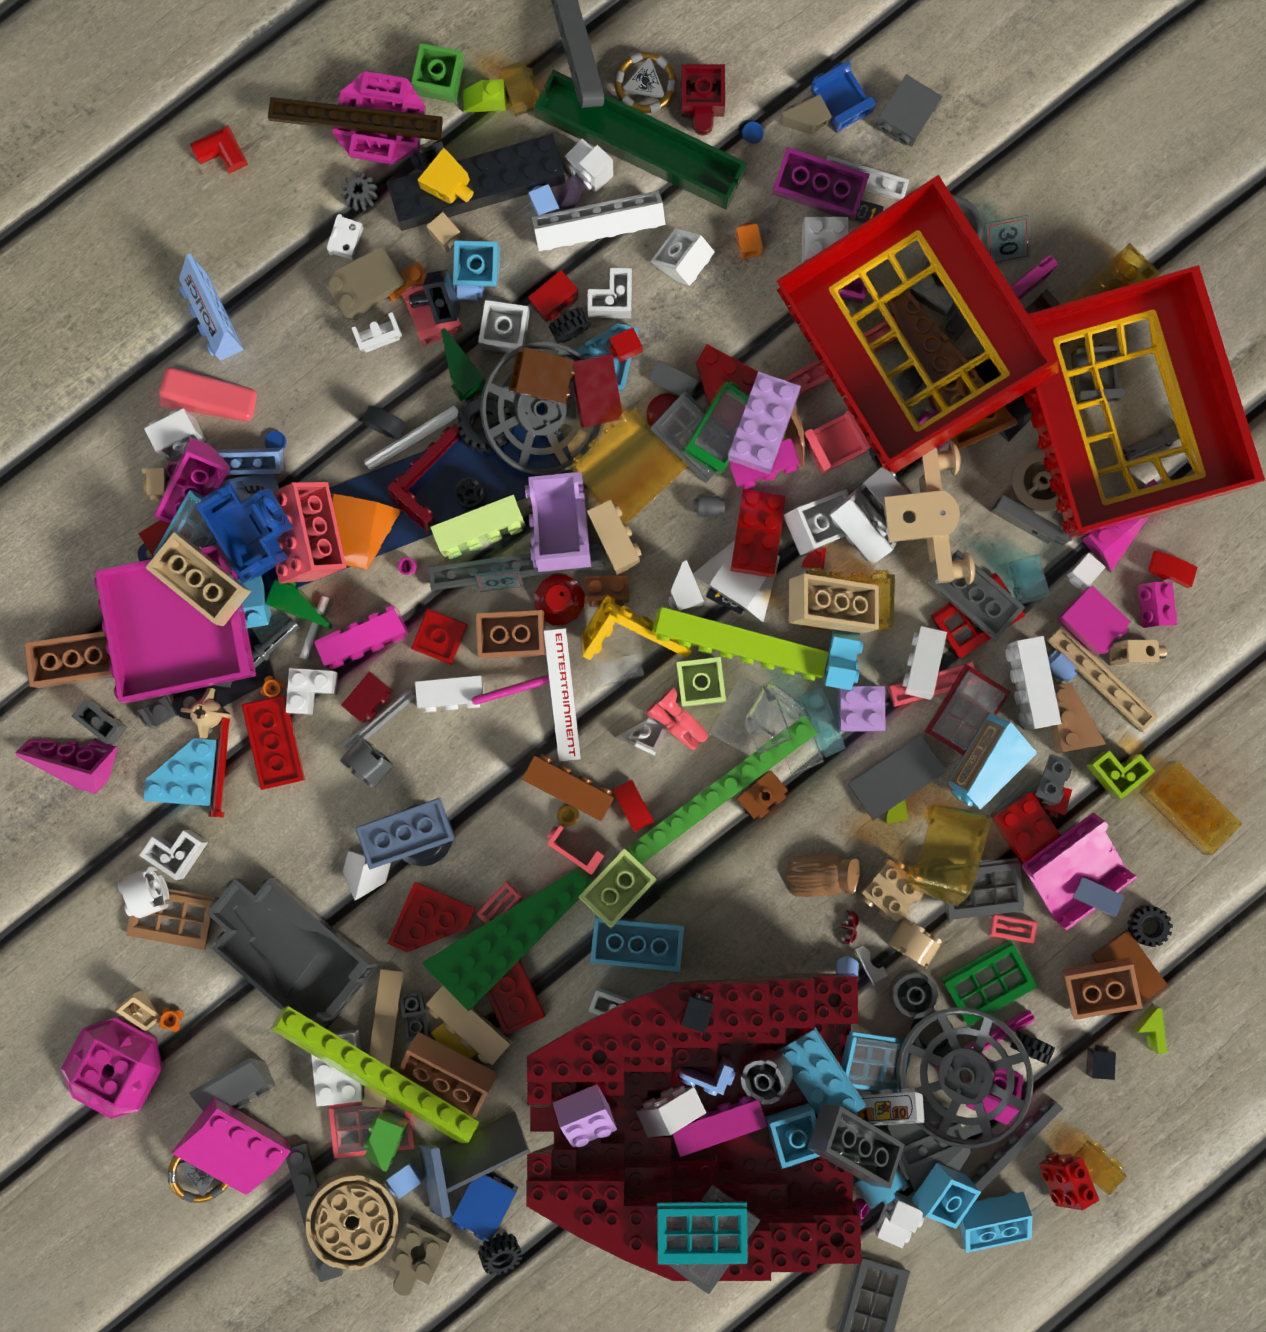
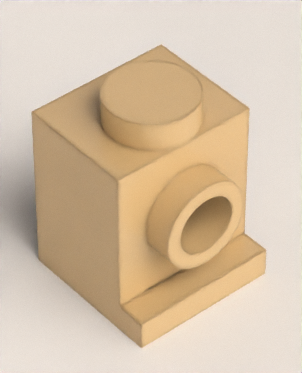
(155, 483)

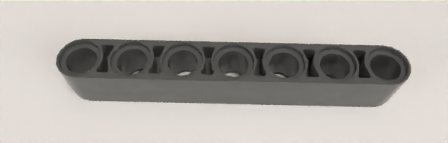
(578, 53)

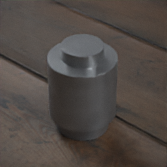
(709, 505)

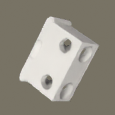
(343, 237)

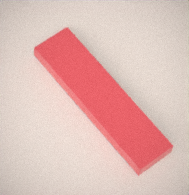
(943, 684)

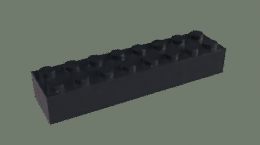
(492, 177)

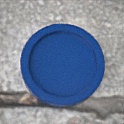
(753, 132)
(275, 440)

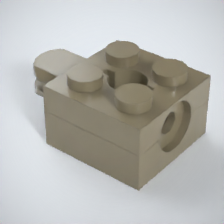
(417, 1255)

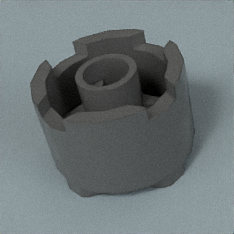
(366, 762)
(924, 1000)
(767, 1076)

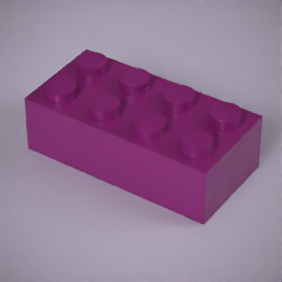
(820, 184)

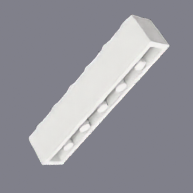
(599, 221)

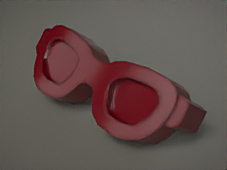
(853, 922)

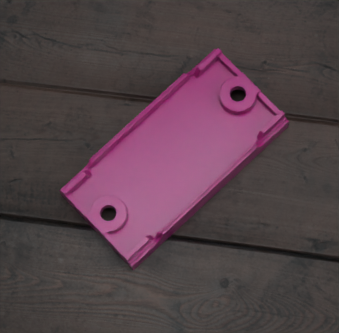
(1034, 277)

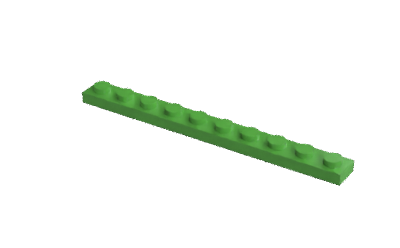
(719, 793)

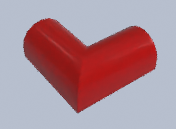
(222, 144)

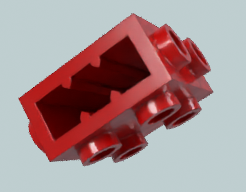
(1068, 1181)

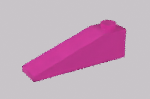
(197, 470)

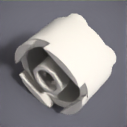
(144, 892)

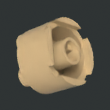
(915, 942)

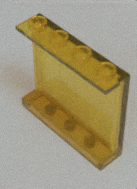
(628, 465)

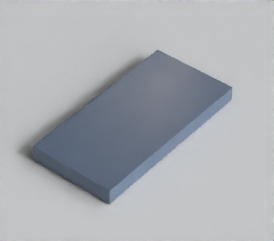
(405, 833)

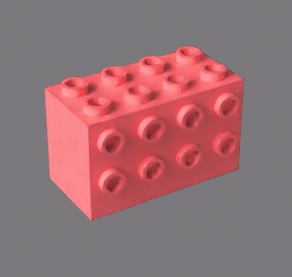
(315, 541)

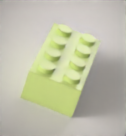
(478, 527)

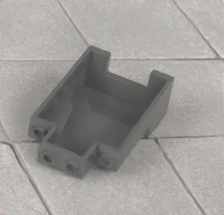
(288, 950)

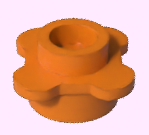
(269, 682)
(166, 1023)

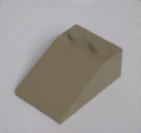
(364, 283)

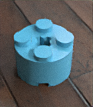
(875, 1195)

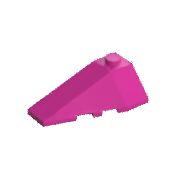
(77, 764)

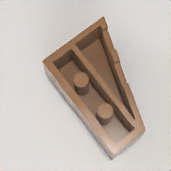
(1076, 725)

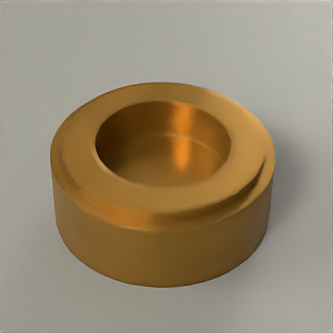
(567, 815)

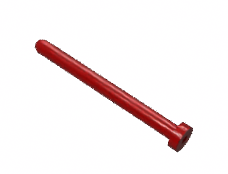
(220, 768)

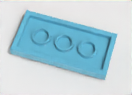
(820, 1073)

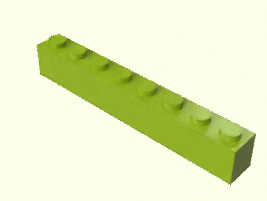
(740, 643)

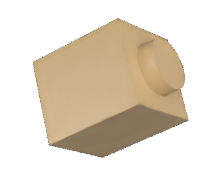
(444, 232)

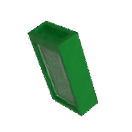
(717, 428)

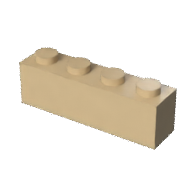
(470, 1025)

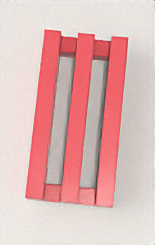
(512, 890)
(994, 925)

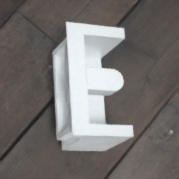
(378, 335)

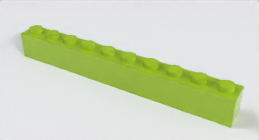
(374, 1074)

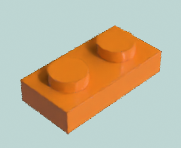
(413, 276)

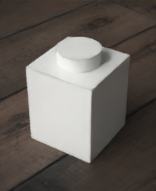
(1085, 571)

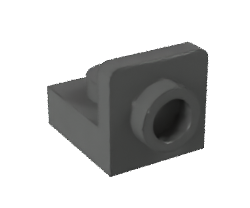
(157, 713)

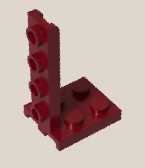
(399, 491)

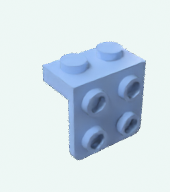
(712, 1085)

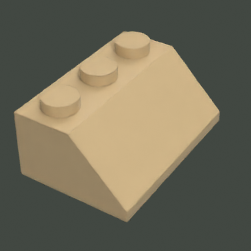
(614, 536)

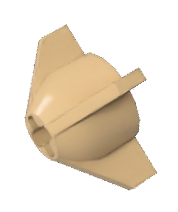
(206, 713)

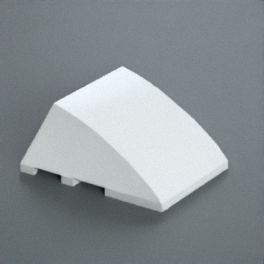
(742, 589)

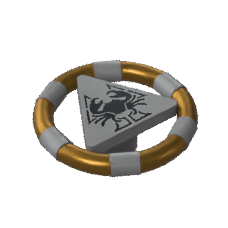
(645, 81)

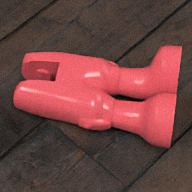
(684, 725)

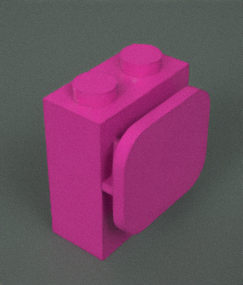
(1094, 621)

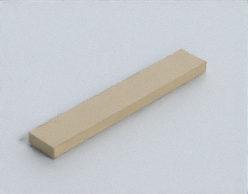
(1102, 679)
(384, 1027)

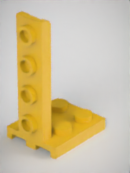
(603, 624)

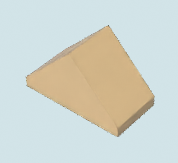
(139, 1010)

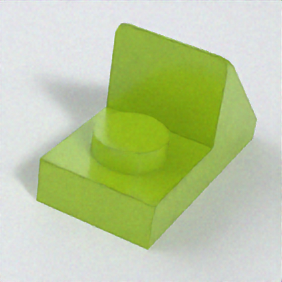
(1153, 1023)

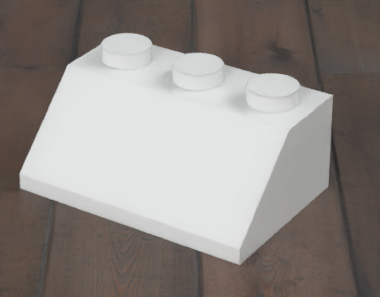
(863, 526)

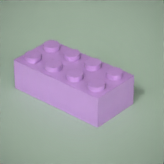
(764, 423)

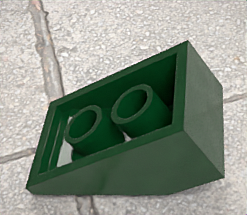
(463, 373)

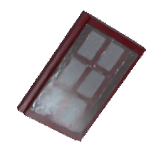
(966, 708)

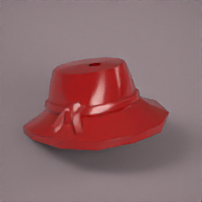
(557, 608)

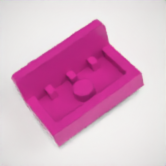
(1157, 604)

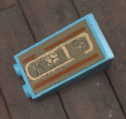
(990, 762)

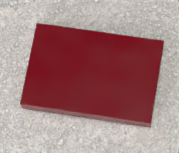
(596, 390)

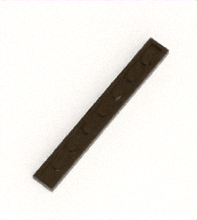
(355, 118)

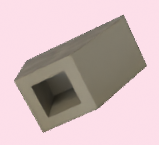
(808, 116)

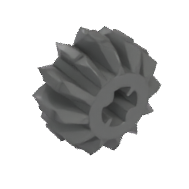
(359, 199)

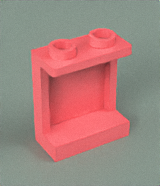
(836, 442)

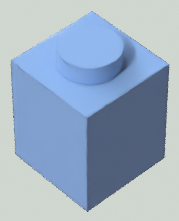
(543, 200)
(404, 1179)

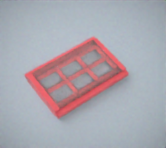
(351, 1125)

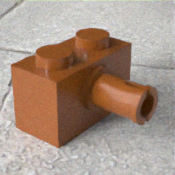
(762, 794)

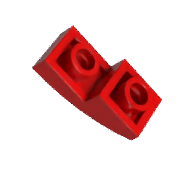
(1173, 568)
(633, 805)

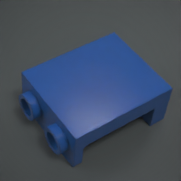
(842, 96)
(484, 1205)

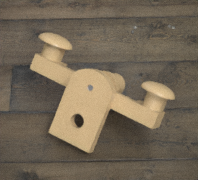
(934, 514)

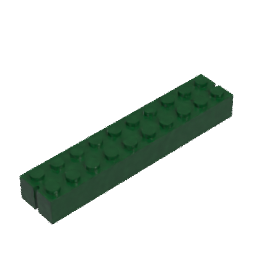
(642, 141)

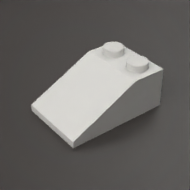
(812, 524)

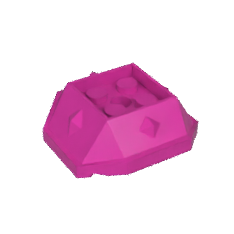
(381, 93)
(134, 1061)

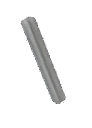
(381, 718)

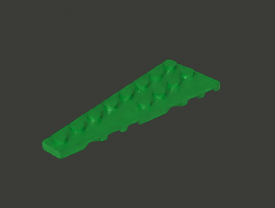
(488, 953)

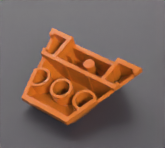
(362, 528)

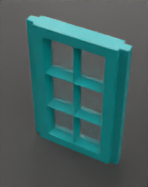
(702, 1232)

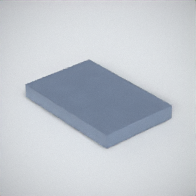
(434, 1179)

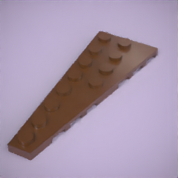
(939, 360)

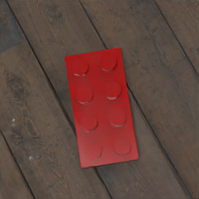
(758, 533)

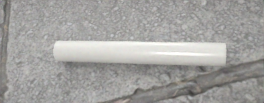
(305, 653)

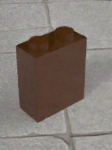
(541, 375)

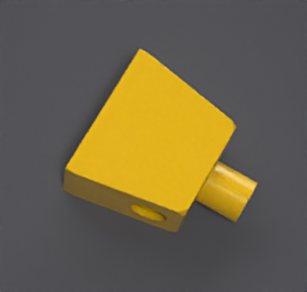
(446, 179)

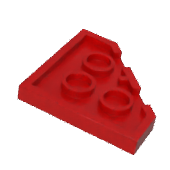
(719, 368)
(428, 918)

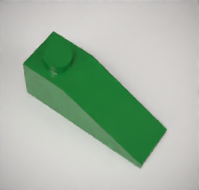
(295, 602)

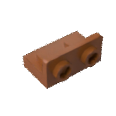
(600, 586)

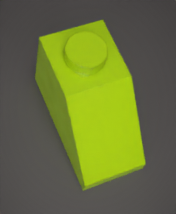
(485, 96)

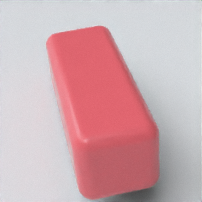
(206, 395)

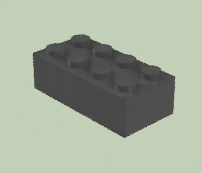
(855, 1146)

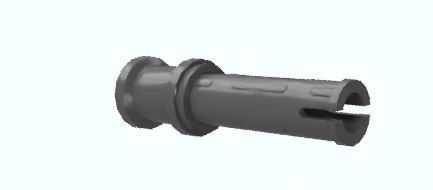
(1165, 437)
(262, 651)

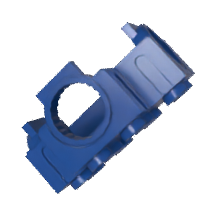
(246, 528)

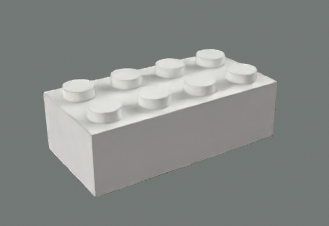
(1033, 683)

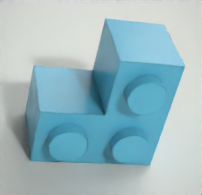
(841, 664)

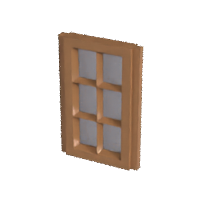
(181, 923)

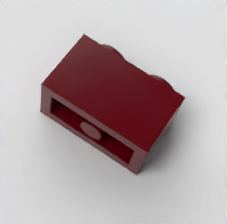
(367, 697)

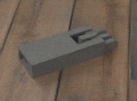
(1029, 521)

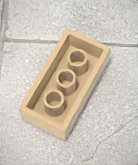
(198, 579)
(833, 603)

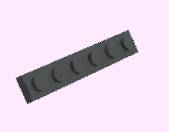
(1016, 1143)
(305, 1185)

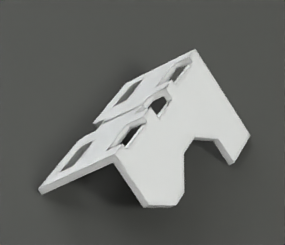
(873, 973)

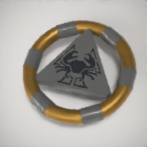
(199, 1179)

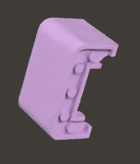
(558, 522)

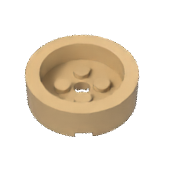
(345, 1196)

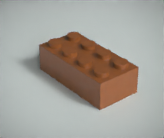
(568, 788)

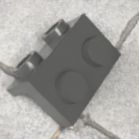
(1053, 779)

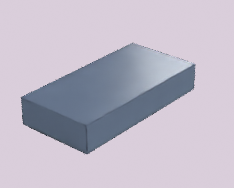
(1098, 897)

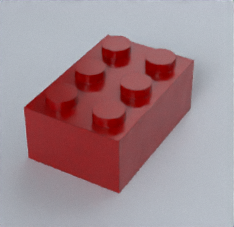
(1025, 826)

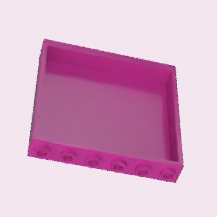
(164, 642)

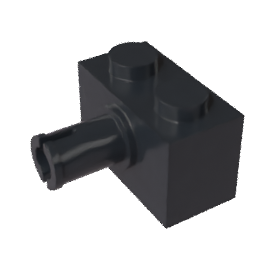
(439, 295)

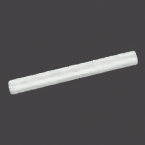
(411, 438)

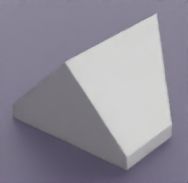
(645, 735)
(360, 878)

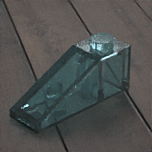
(823, 720)

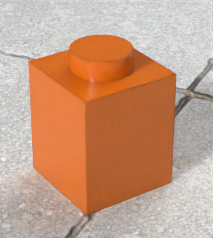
(748, 240)

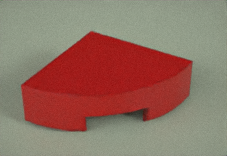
(815, 559)

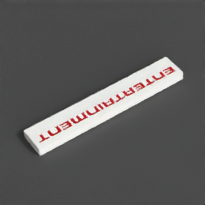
(562, 694)

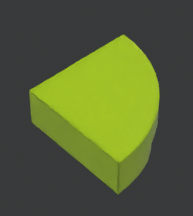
(897, 813)

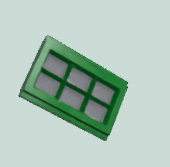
(989, 981)

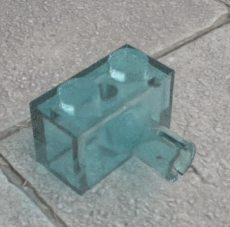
(1028, 579)

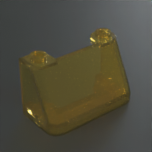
(949, 853)

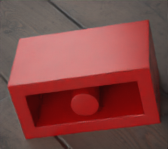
(554, 296)

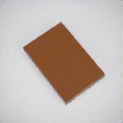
(1125, 946)

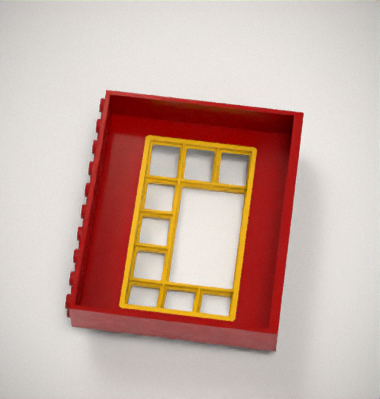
(973, 283)
(1196, 385)

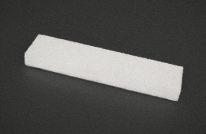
(879, 181)

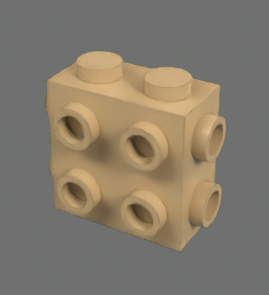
(889, 891)

